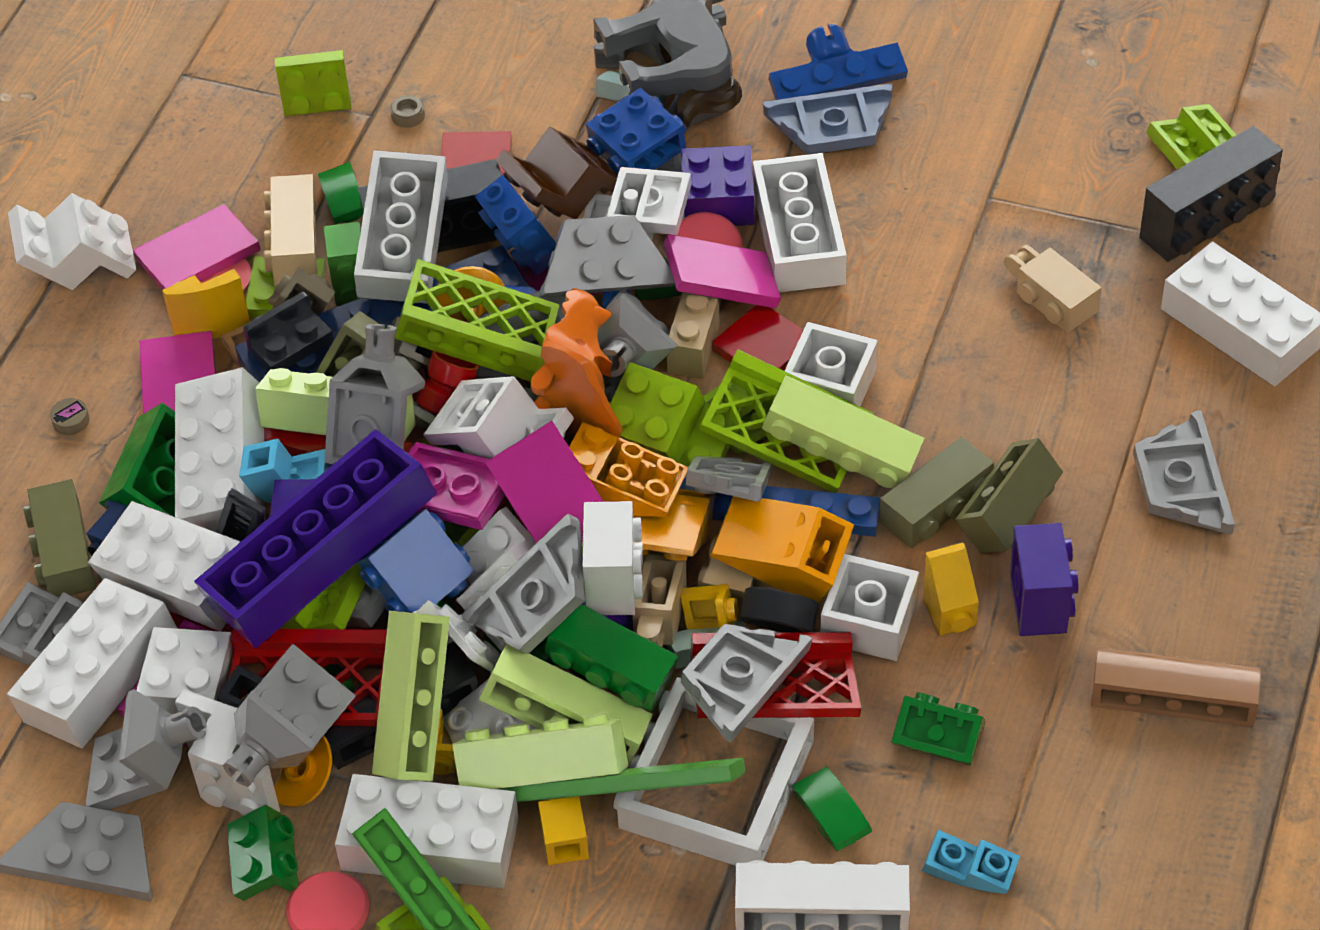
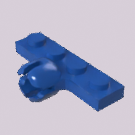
(837, 66)

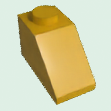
(950, 589)

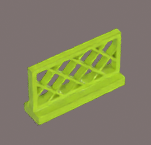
(472, 340)
(762, 385)

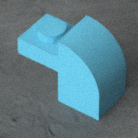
(271, 461)

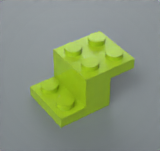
(666, 415)

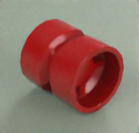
(445, 376)

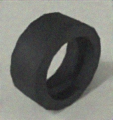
(778, 610)

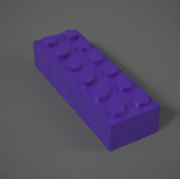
(316, 537)

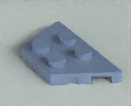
(833, 118)

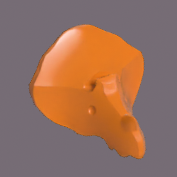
(576, 366)

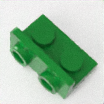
(938, 729)

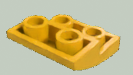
(208, 306)

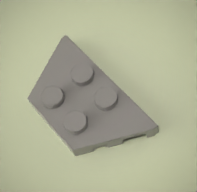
(604, 257)
(729, 476)
(1183, 476)
(535, 590)
(740, 673)
(85, 851)

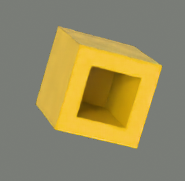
(563, 830)

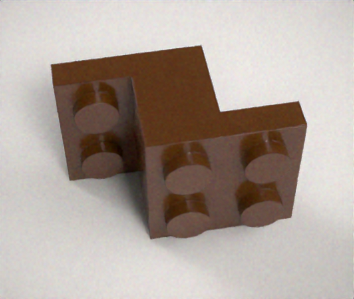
(559, 174)

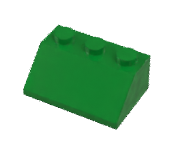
(147, 464)
(612, 657)

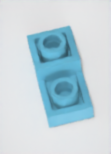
(972, 866)

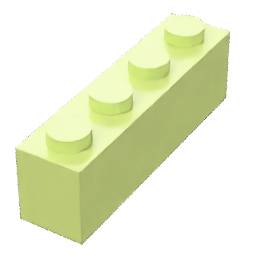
(301, 402)
(842, 433)
(544, 692)
(410, 696)
(541, 754)

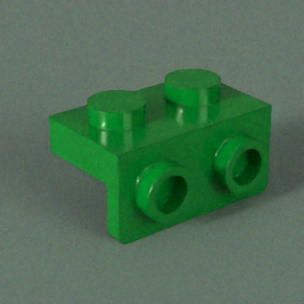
(262, 852)

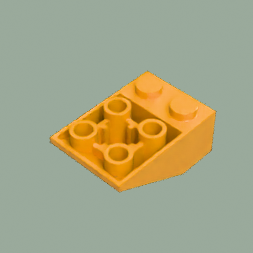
(628, 471)
(683, 528)
(784, 544)

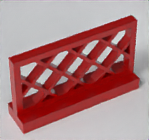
(343, 647)
(828, 654)

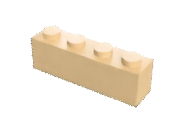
(290, 226)

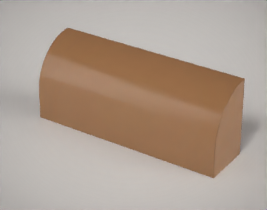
(1176, 686)

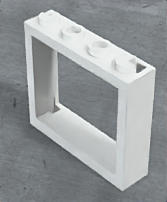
(700, 836)

